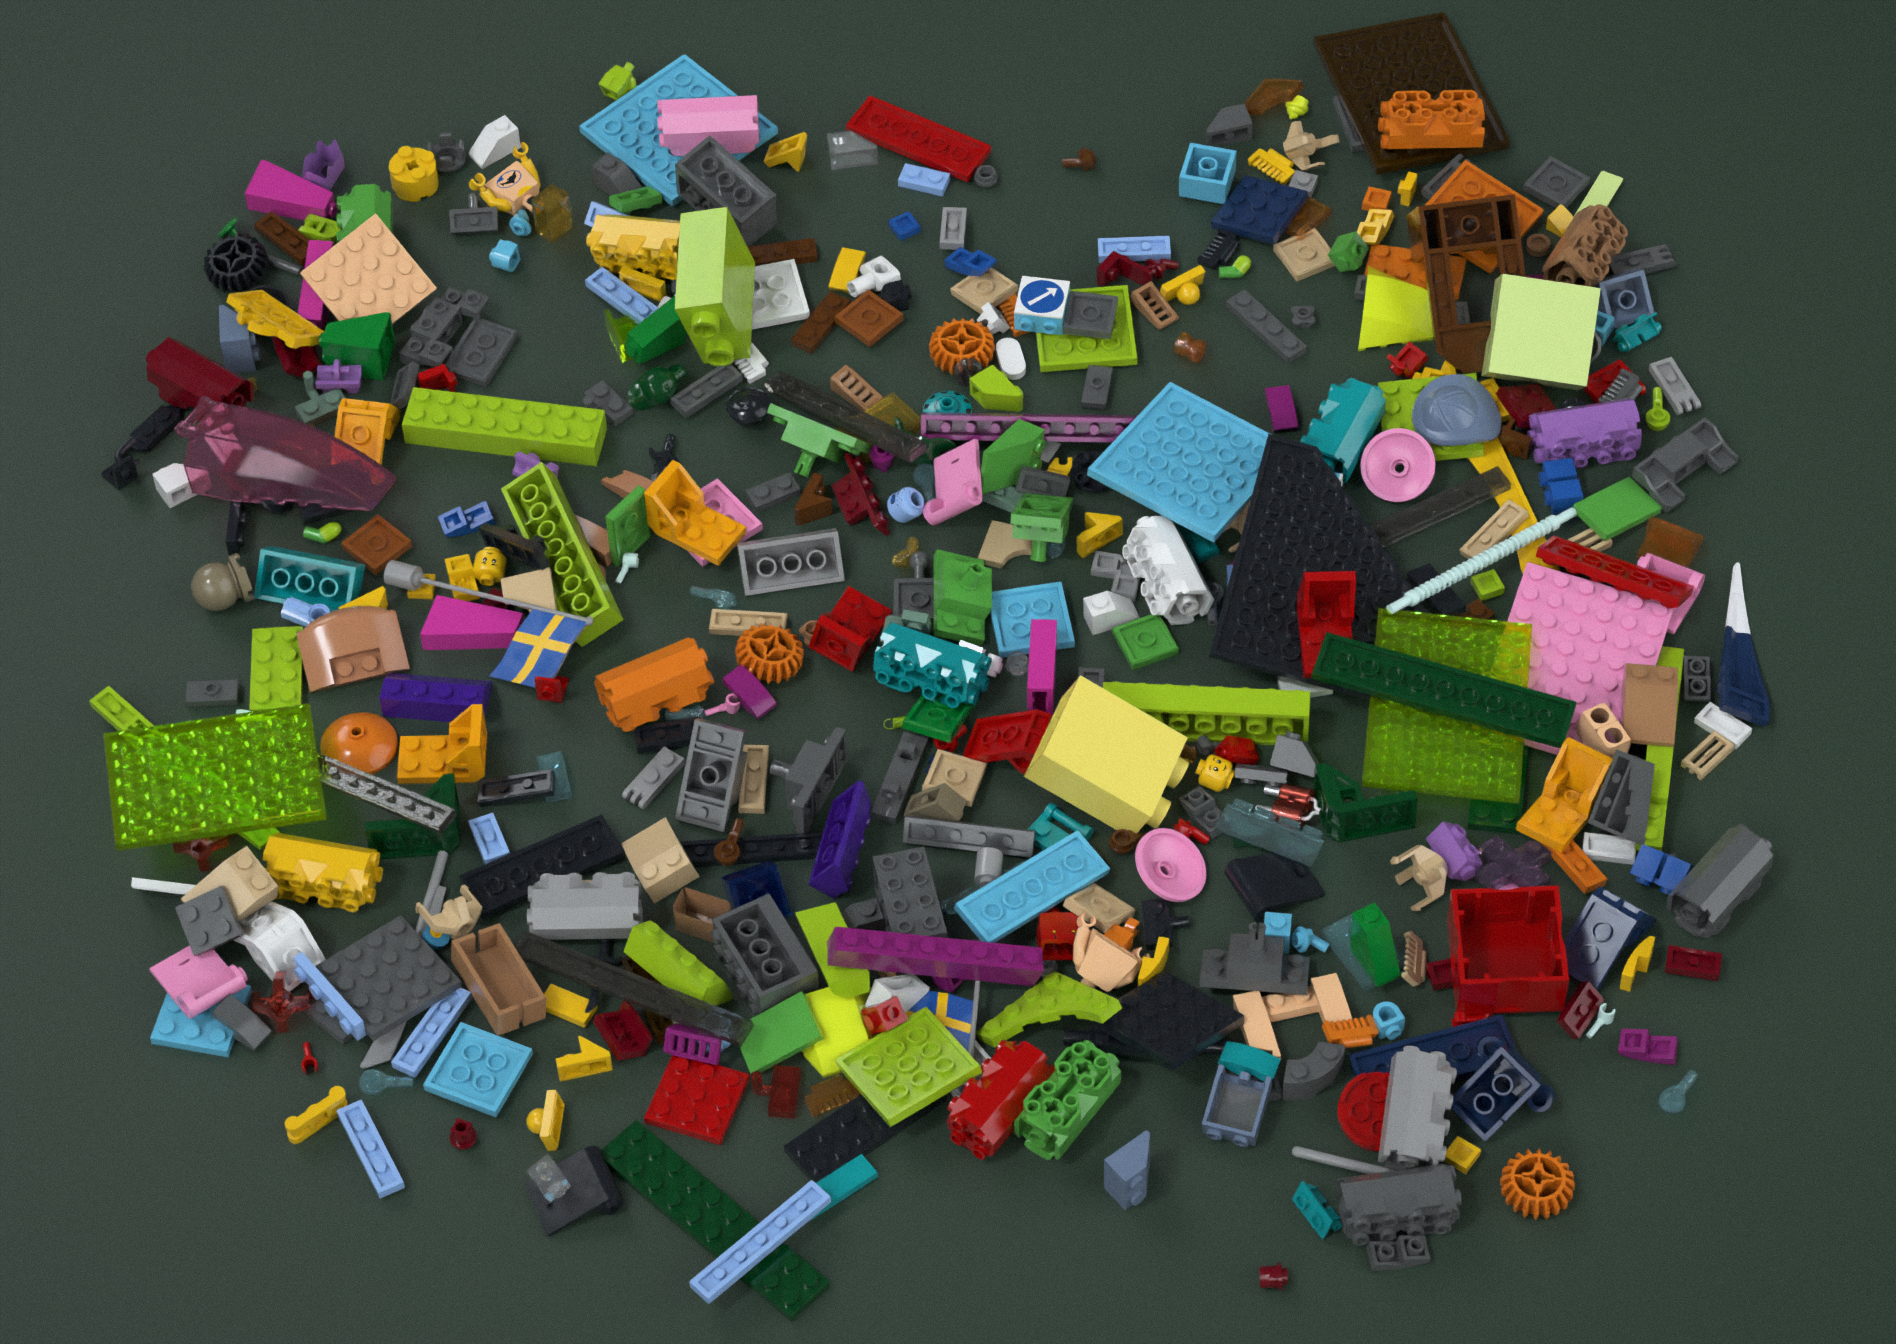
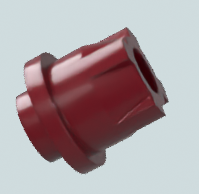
(462, 1135)
(1273, 1276)

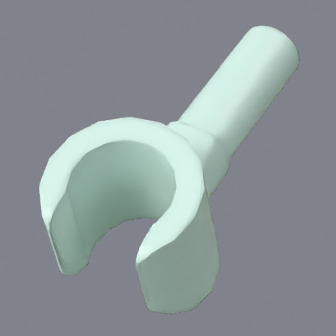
(629, 561)
(1602, 1018)

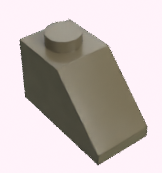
(936, 803)

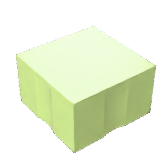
(1541, 332)

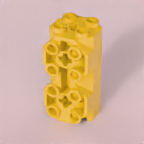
(635, 244)
(331, 871)

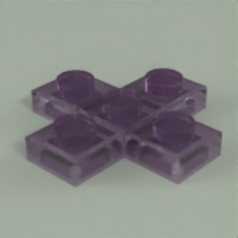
(1512, 864)

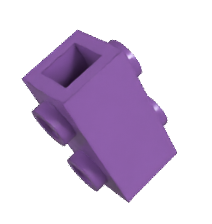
(1453, 846)

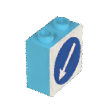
(1041, 305)

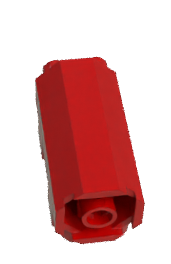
(988, 1106)

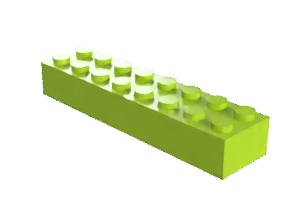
(504, 426)
(578, 582)
(1220, 710)

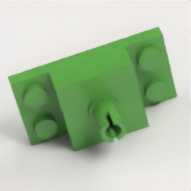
(815, 439)
(1042, 521)
(961, 597)

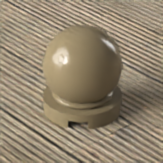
(220, 584)

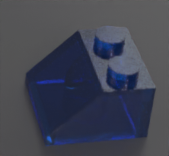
(754, 883)

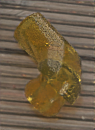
(902, 557)

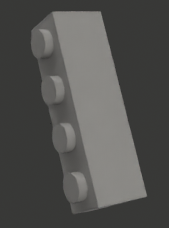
(790, 561)

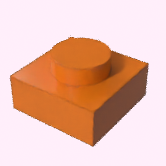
(1376, 199)

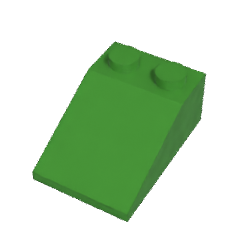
(1003, 458)

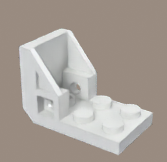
(275, 937)

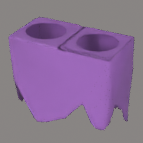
(316, 161)

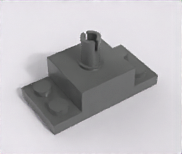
(712, 775)
(812, 777)
(1255, 964)

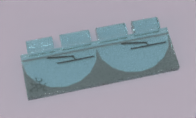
(1263, 831)

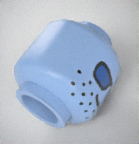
(905, 504)

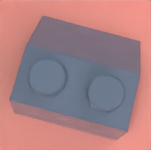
(1625, 296)
(237, 342)
(1128, 1171)

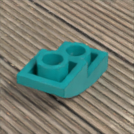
(1241, 1057)

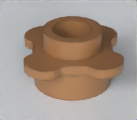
(806, 631)

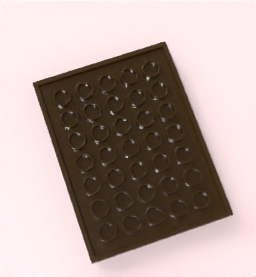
(1402, 56)

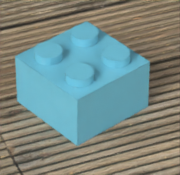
(1207, 173)

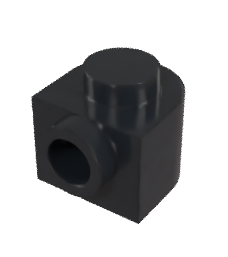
(897, 295)

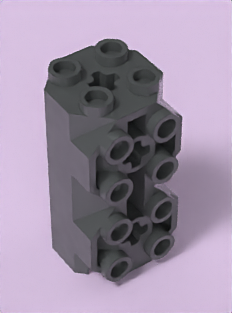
(1721, 882)
(1391, 1201)

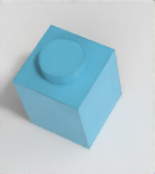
(1280, 926)

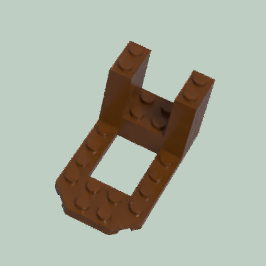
(1457, 228)

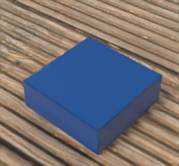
(904, 226)

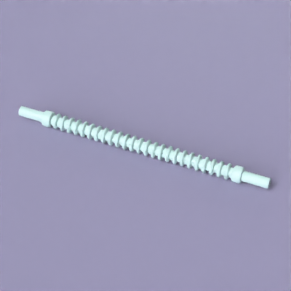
(1482, 560)

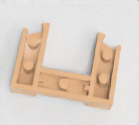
(1322, 996)

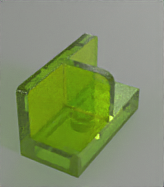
(618, 332)

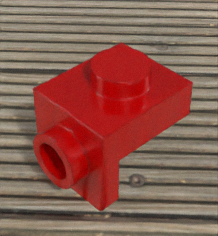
(1407, 361)
(437, 379)
(1237, 750)
(884, 1015)

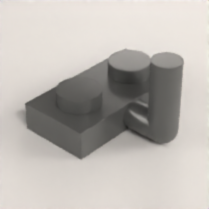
(473, 219)
(605, 398)

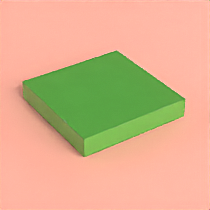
(1145, 641)

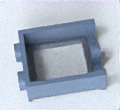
(1236, 1108)

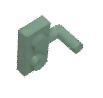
(320, 406)
(911, 619)

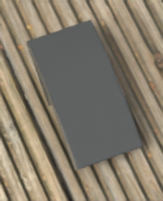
(1696, 678)
(1202, 810)
(242, 1021)
(1398, 1254)

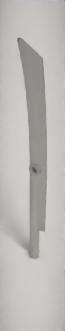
(385, 1046)

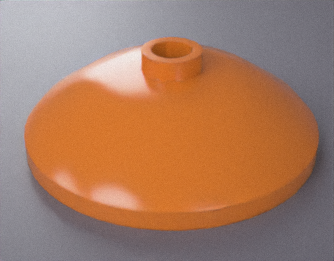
(367, 751)

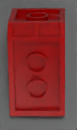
(1323, 606)
(849, 629)
(1008, 737)

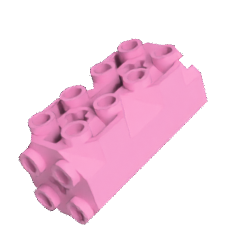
(726, 119)

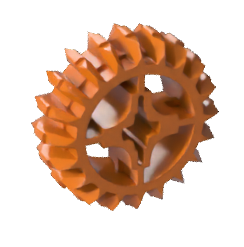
(959, 341)
(770, 652)
(1533, 1177)

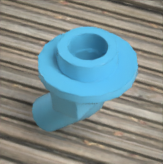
(520, 223)
(1302, 938)

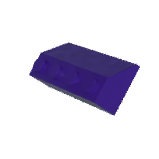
(431, 696)
(841, 841)

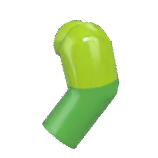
(1238, 268)
(323, 534)

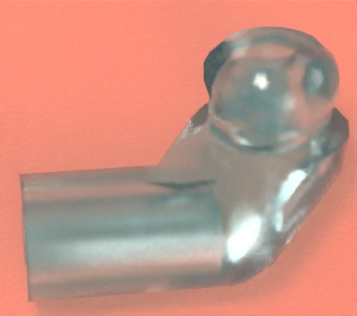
(696, 711)

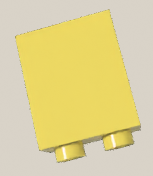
(1108, 758)

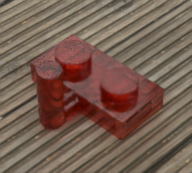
(782, 1091)

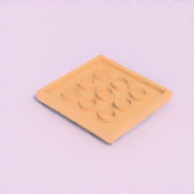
(368, 275)

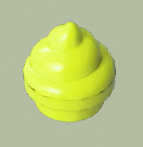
(1297, 107)

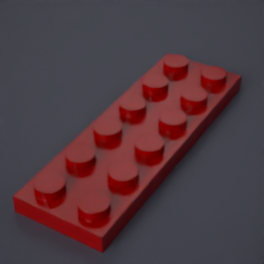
(919, 138)
(1619, 573)

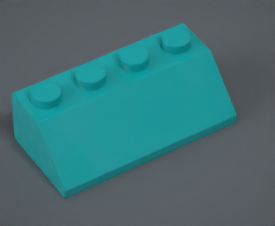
(307, 577)

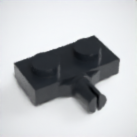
(1159, 922)

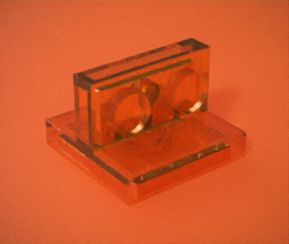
(1670, 542)

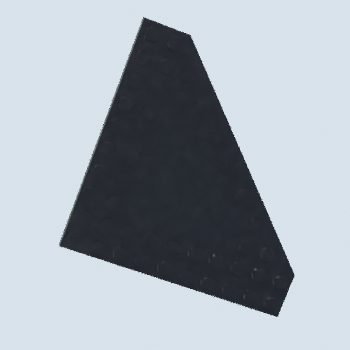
(1296, 526)

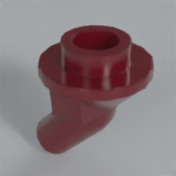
(1159, 266)

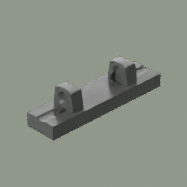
(899, 778)

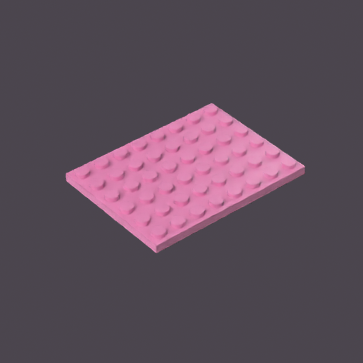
(1585, 639)

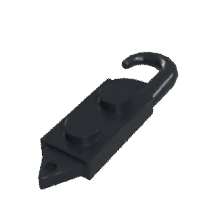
(150, 432)

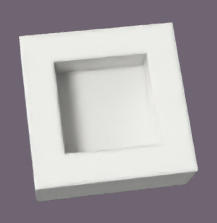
(994, 318)

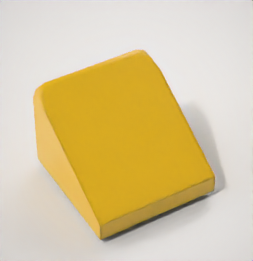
(1559, 220)

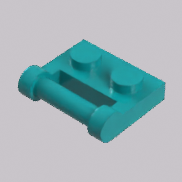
(1049, 834)

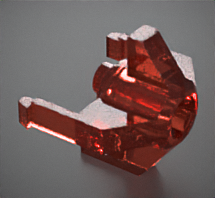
(202, 848)
(280, 1003)

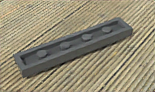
(968, 836)

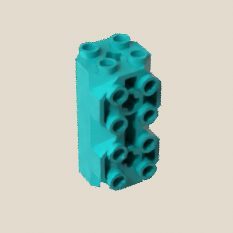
(1346, 424)
(932, 664)

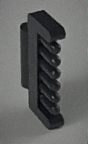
(1220, 249)

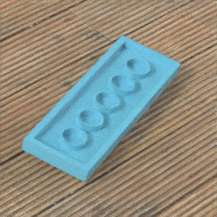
(1032, 888)

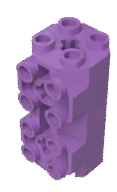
(1595, 430)

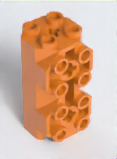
(1418, 121)
(652, 682)

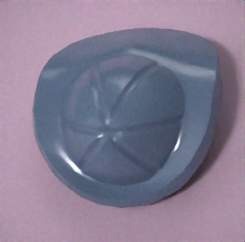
(1456, 412)

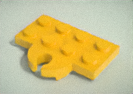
(272, 318)

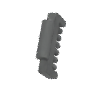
(1623, 387)

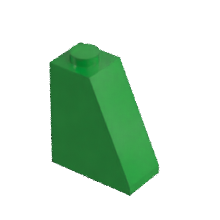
(656, 334)
(1374, 945)

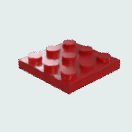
(696, 1099)

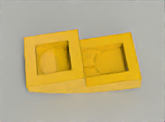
(1375, 226)
(846, 269)
(461, 575)
(1637, 961)
(1153, 966)

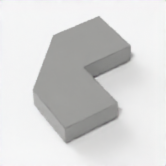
(1115, 567)

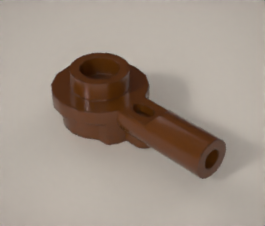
(1123, 841)
(728, 851)

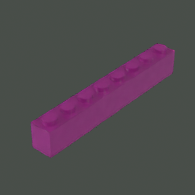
(934, 956)

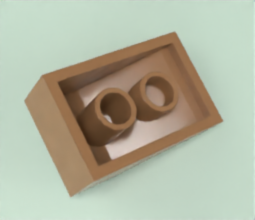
(1650, 704)

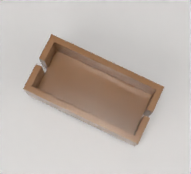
(498, 979)

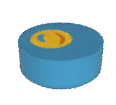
(435, 940)

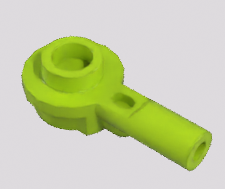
(1657, 418)

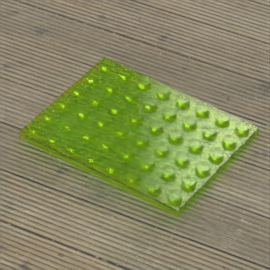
(1438, 753)
(213, 777)

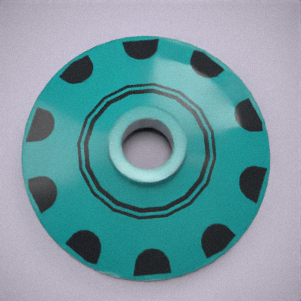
(947, 403)

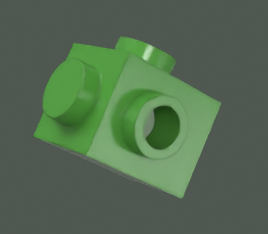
(1348, 252)

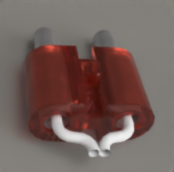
(1292, 802)

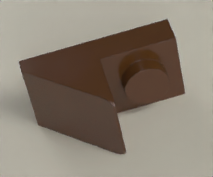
(812, 502)

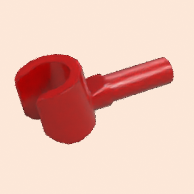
(308, 1059)

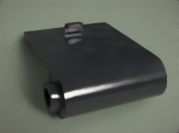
(1271, 882)
(590, 1190)

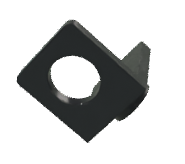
(123, 473)

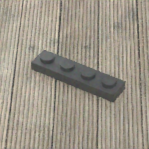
(1266, 326)

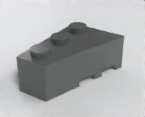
(1625, 798)

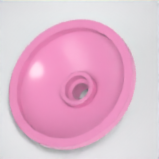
(1393, 449)
(1170, 865)

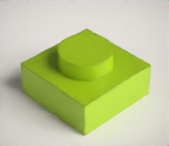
(1487, 585)

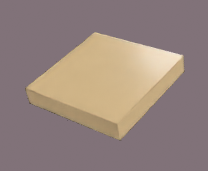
(1304, 256)
(979, 290)
(958, 772)
(1100, 904)

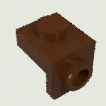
(1515, 442)

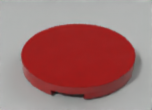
(1362, 1109)

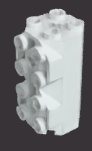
(1171, 575)

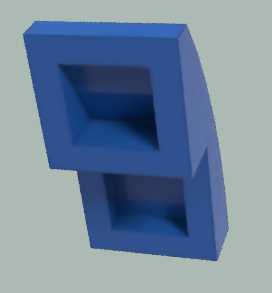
(969, 263)
(460, 522)

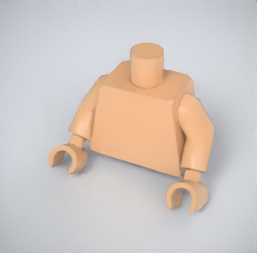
(1103, 960)

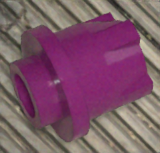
(881, 459)

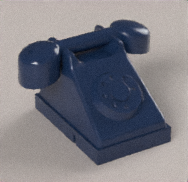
(1500, 1088)

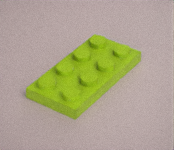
(275, 668)

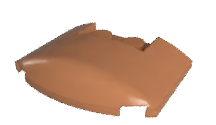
(351, 647)

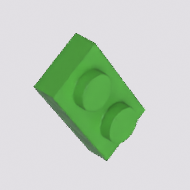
(635, 199)

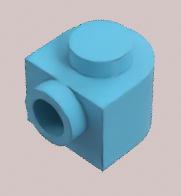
(505, 256)
(1388, 1020)

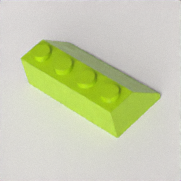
(674, 965)

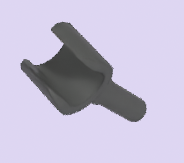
(1205, 746)

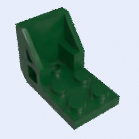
(1363, 816)
(409, 840)

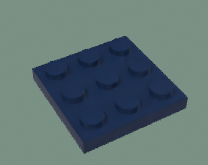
(1259, 209)

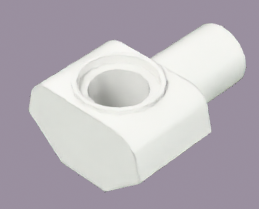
(874, 276)

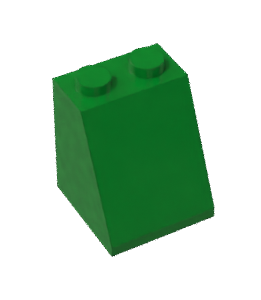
(361, 342)

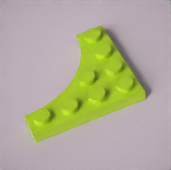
(1046, 1003)

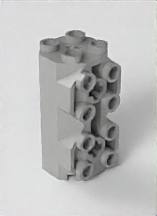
(584, 910)
(1415, 1109)

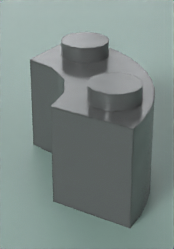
(1313, 1073)

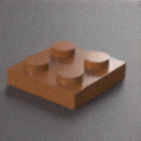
(869, 318)
(376, 544)

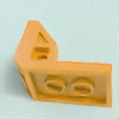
(366, 425)
(679, 515)
(461, 752)
(1566, 796)

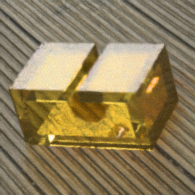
(552, 213)

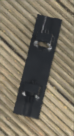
(514, 546)

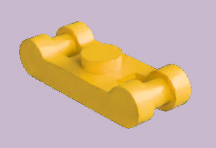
(315, 1116)

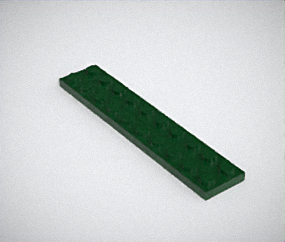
(1444, 690)
(709, 1216)

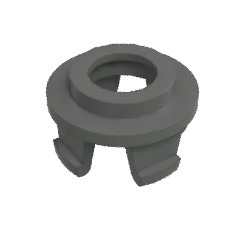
(448, 147)

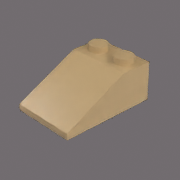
(659, 860)
(245, 881)

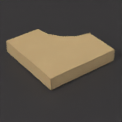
(1000, 545)
(531, 588)

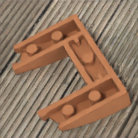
(597, 536)

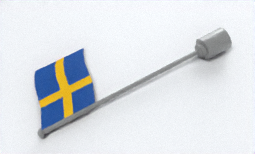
(537, 645)
(955, 1012)

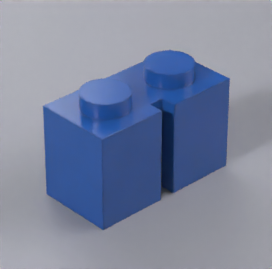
(1560, 487)
(1659, 868)

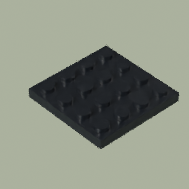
(1170, 1020)

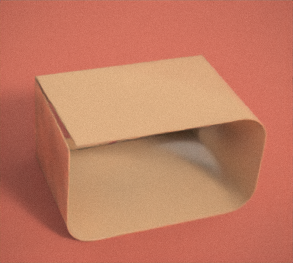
(1590, 738)

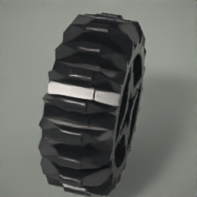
(239, 268)

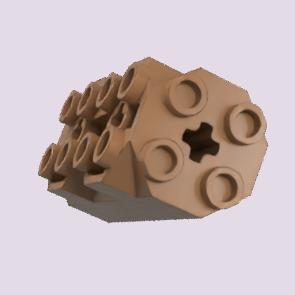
(1586, 247)

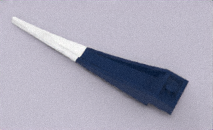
(1739, 676)

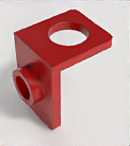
(551, 689)

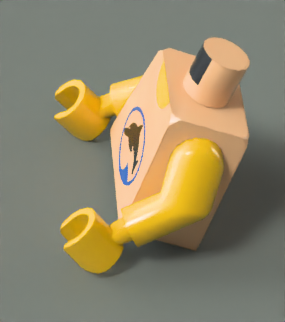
(512, 187)

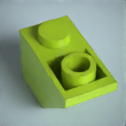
(995, 391)

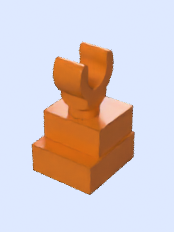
(1125, 935)

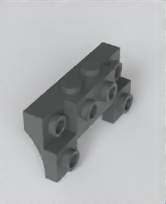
(439, 324)
(1681, 458)

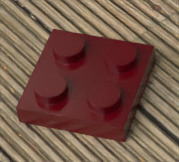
(1523, 401)

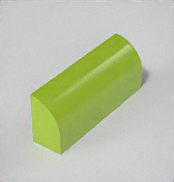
(817, 927)

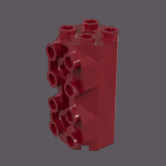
(188, 375)

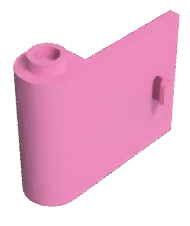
(955, 483)
(1679, 573)
(198, 981)

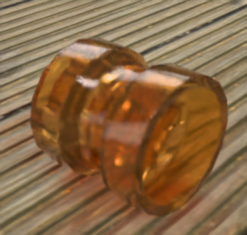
(1190, 347)

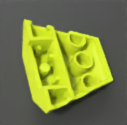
(1393, 312)
(840, 1025)

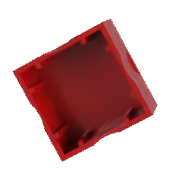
(1507, 950)

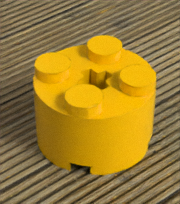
(413, 173)

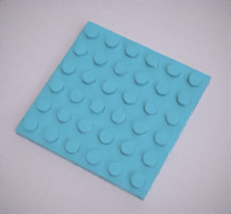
(631, 124)
(1185, 461)

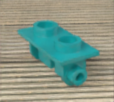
(1628, 336)
(1311, 1204)

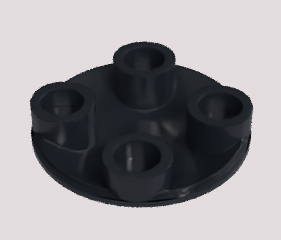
(1080, 468)

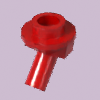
(942, 745)
(1186, 829)

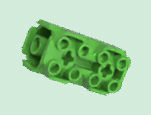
(360, 206)
(1067, 1100)

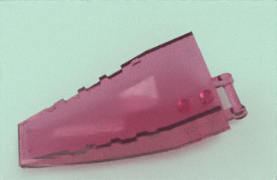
(267, 456)

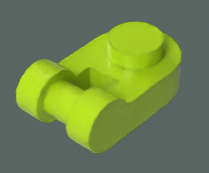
(319, 228)

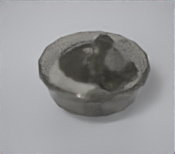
(966, 369)

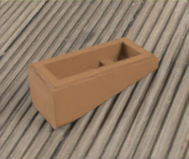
(1149, 290)
(847, 377)

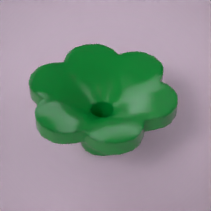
(229, 228)

